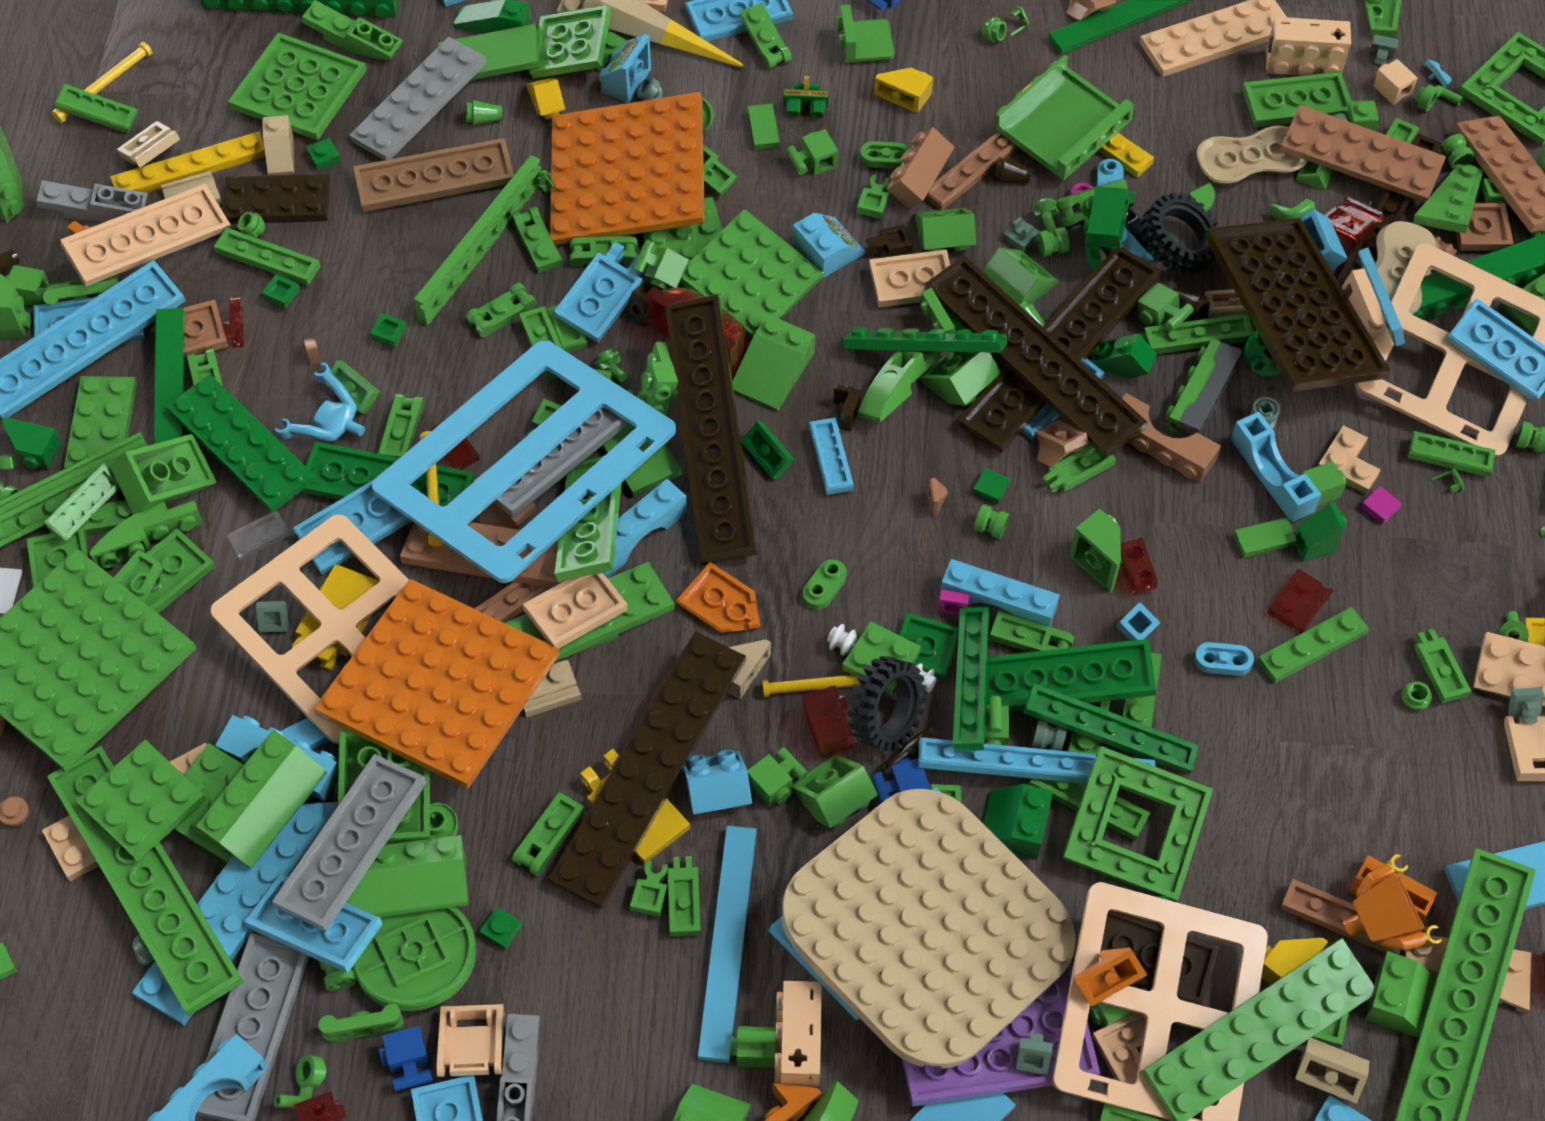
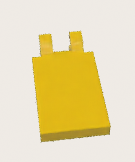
(341, 589)
(666, 826)

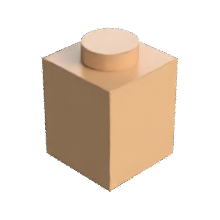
(1395, 81)

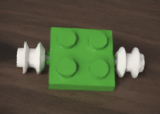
(872, 644)

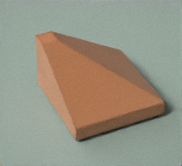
(937, 494)

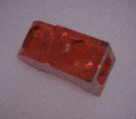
(1137, 567)

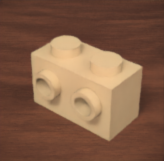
(1332, 1070)

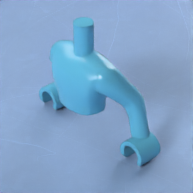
(331, 418)

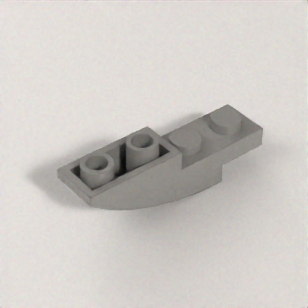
(86, 204)
(519, 1068)

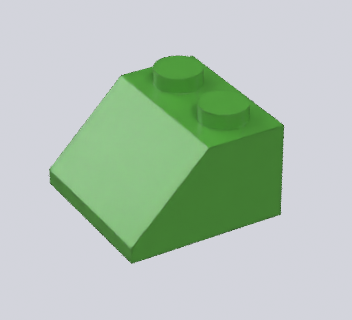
(946, 229)
(1019, 275)
(13, 317)
(961, 376)
(1098, 548)
(835, 790)
(1401, 994)
(708, 1105)

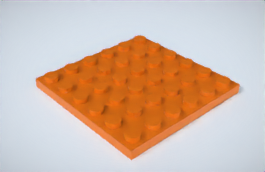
(627, 169)
(437, 683)

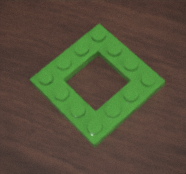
(1484, 85)
(1189, 805)

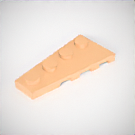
(1517, 981)

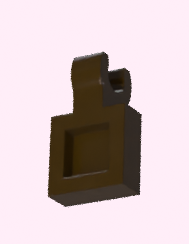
(892, 240)

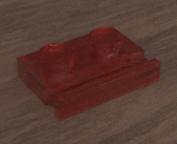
(1354, 219)
(1300, 601)

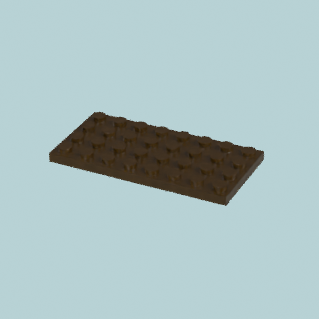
(1297, 304)

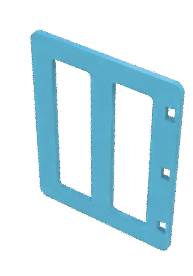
(451, 521)

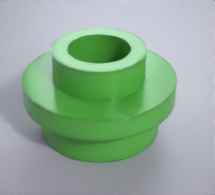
(1419, 689)

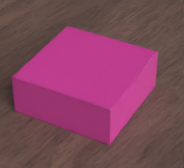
(1381, 505)
(951, 602)

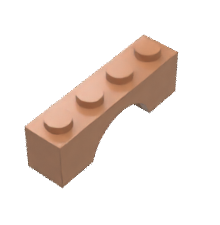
(1188, 455)

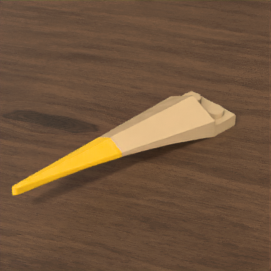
(638, 18)

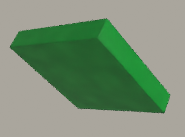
(936, 640)

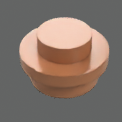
(14, 811)

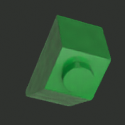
(33, 443)

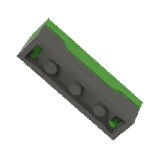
(1203, 390)

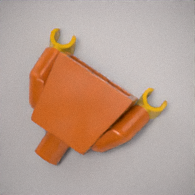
(1388, 911)

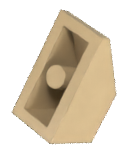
(278, 145)
(756, 656)

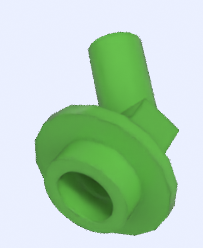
(1045, 210)
(608, 361)
(1514, 628)

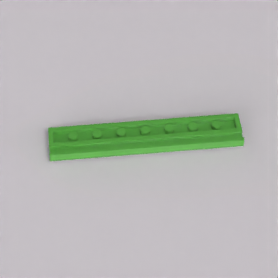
(477, 241)
(36, 503)

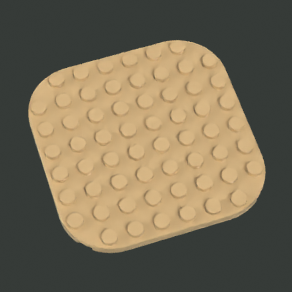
(928, 927)

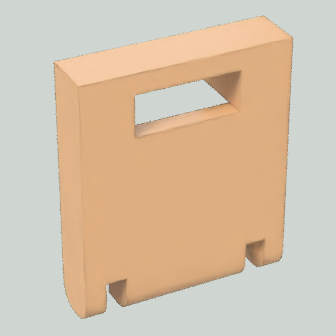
(1364, 301)
(1526, 746)
(472, 1048)

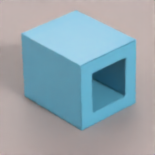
(1137, 623)

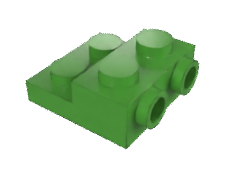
(659, 379)

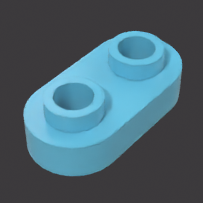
(1109, 171)
(1223, 658)

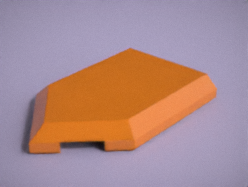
(720, 601)

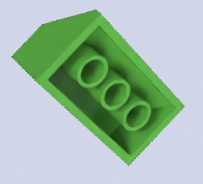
(10, 183)
(261, 799)
(414, 878)

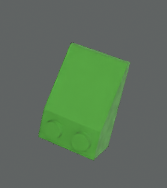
(773, 362)
(162, 472)

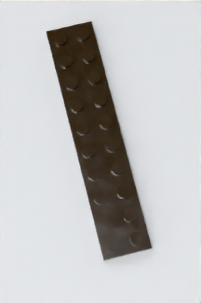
(1080, 326)
(1038, 357)
(711, 430)
(647, 770)

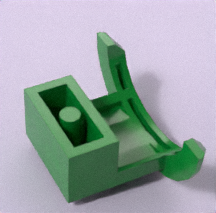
(1106, 221)

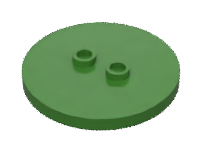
(417, 959)

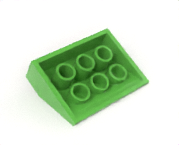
(354, 756)

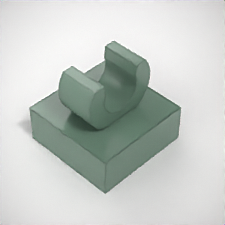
(1383, 48)
(1020, 235)
(272, 616)
(1526, 703)
(1034, 1054)

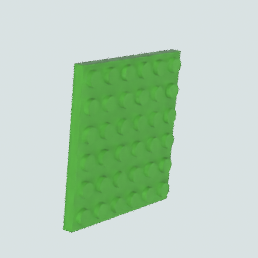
(80, 658)

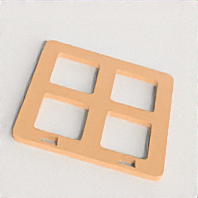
(1433, 409)
(336, 624)
(1160, 1004)

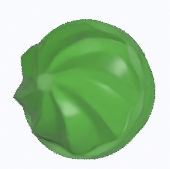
(994, 29)
(251, 224)

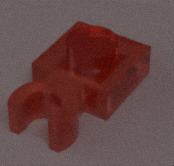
(234, 326)

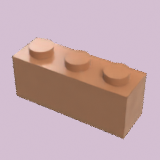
(919, 167)

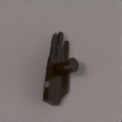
(909, 748)

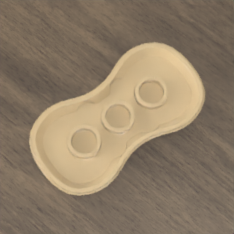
(1232, 159)
(1395, 247)

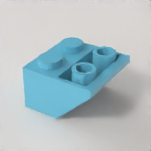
(717, 782)

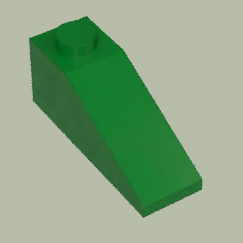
(493, 16)

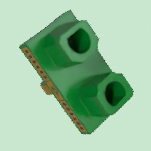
(806, 95)

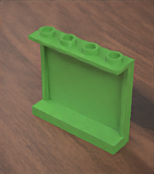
(1062, 119)

